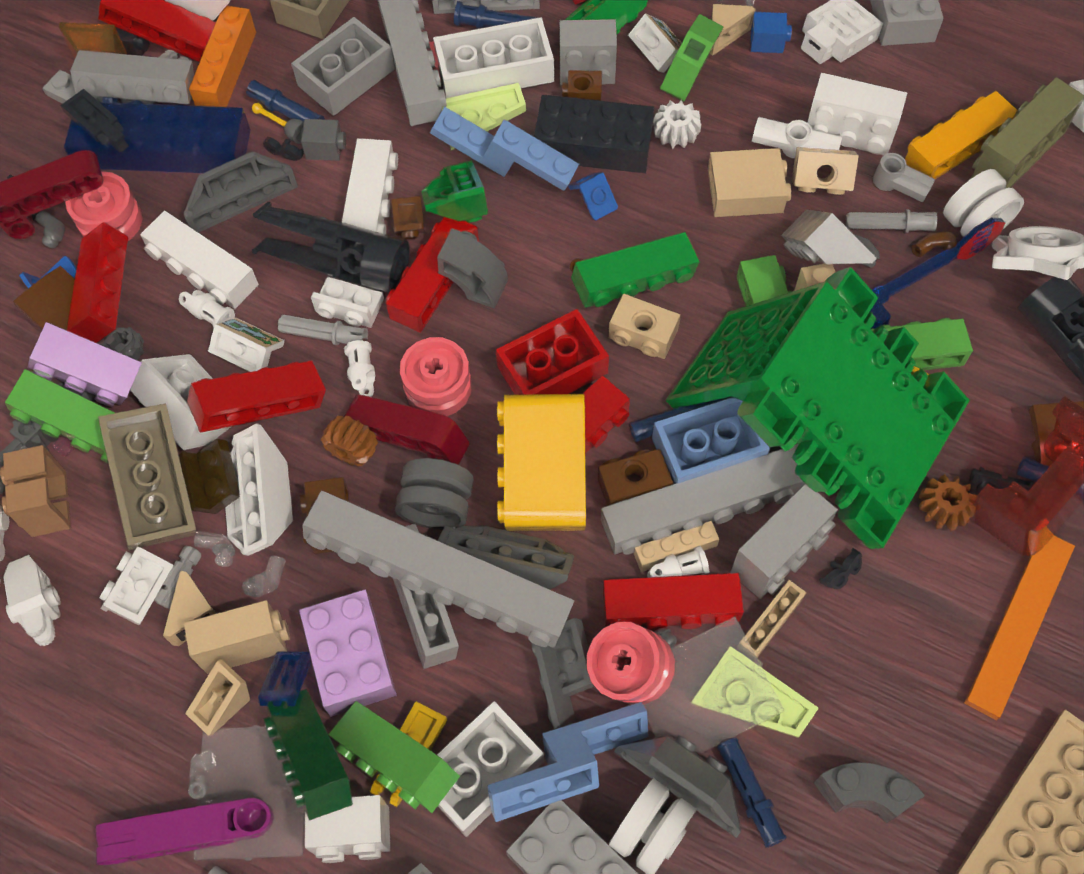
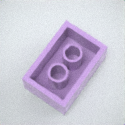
(83, 365)
(347, 652)

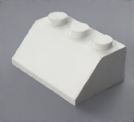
(169, 382)

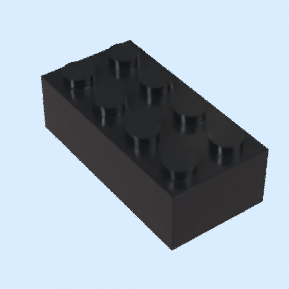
(597, 132)

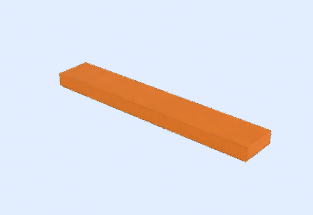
(1018, 628)

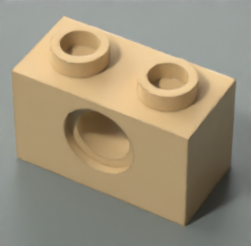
(810, 159)
(635, 313)

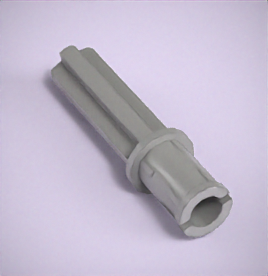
(907, 221)
(321, 330)

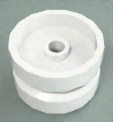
(982, 199)
(657, 830)

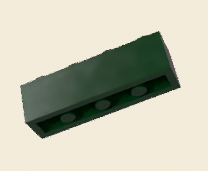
(308, 757)

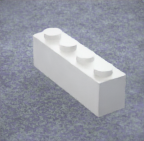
(370, 184)
(199, 260)

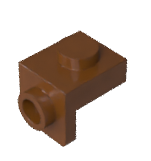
(408, 217)

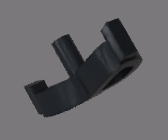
(285, 150)
(839, 576)

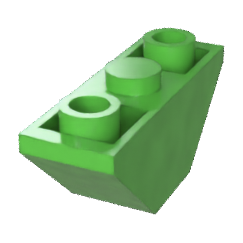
(691, 57)

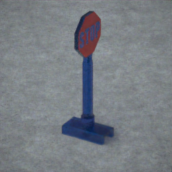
(967, 247)

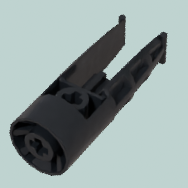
(338, 248)
(1058, 316)

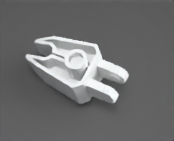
(31, 599)

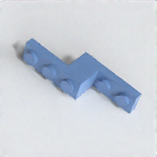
(504, 148)
(570, 761)

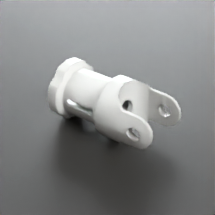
(205, 307)
(360, 369)
(674, 565)

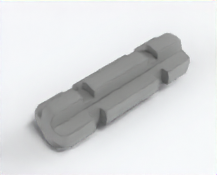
(189, 558)

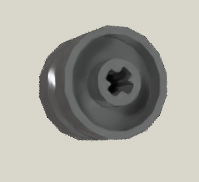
(434, 493)

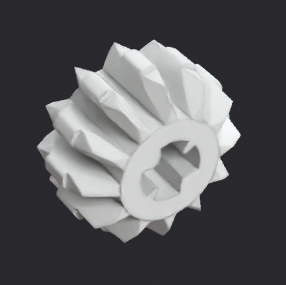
(677, 124)

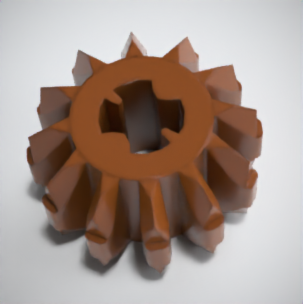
(349, 440)
(947, 502)

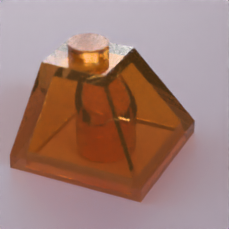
(91, 38)

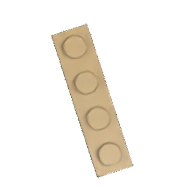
(679, 543)
(774, 617)

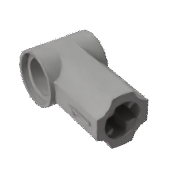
(895, 174)

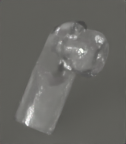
(219, 544)
(266, 581)
(198, 773)

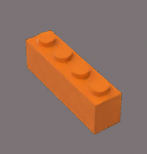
(223, 58)

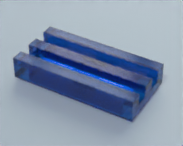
(282, 694)

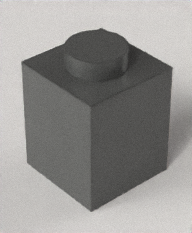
(322, 139)

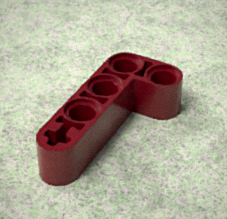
(46, 188)
(411, 428)

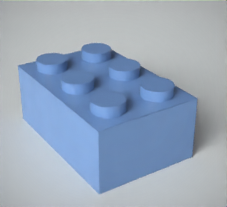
(706, 440)

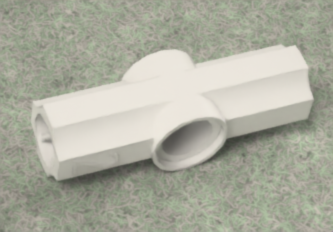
(792, 135)

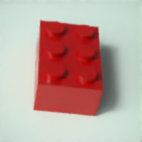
(553, 358)

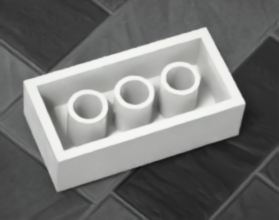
(495, 57)

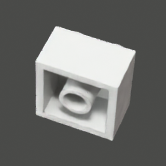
(350, 831)

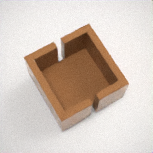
(31, 482)

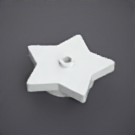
(1040, 249)

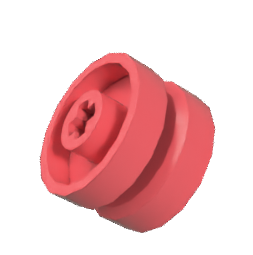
(108, 204)
(436, 376)
(630, 663)

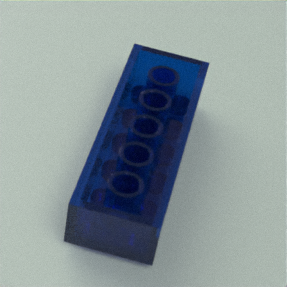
(168, 138)

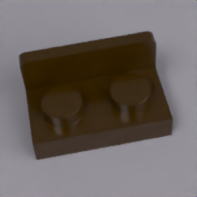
(210, 477)

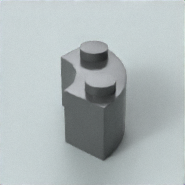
(472, 268)
(869, 788)

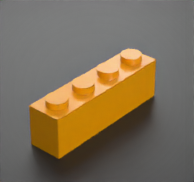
(959, 137)

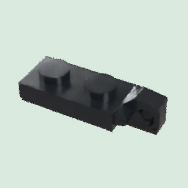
(95, 120)

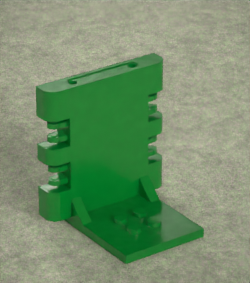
(836, 389)

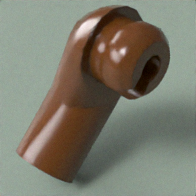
(932, 240)

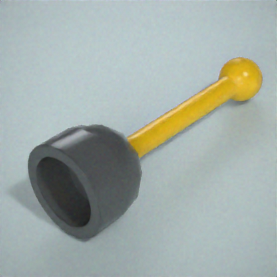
(293, 128)

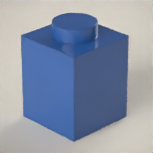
(769, 32)

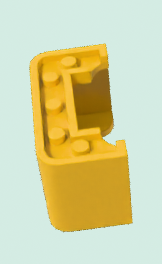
(542, 462)

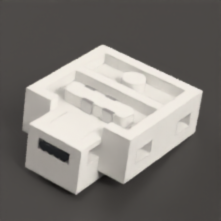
(839, 30)

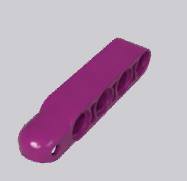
(182, 830)

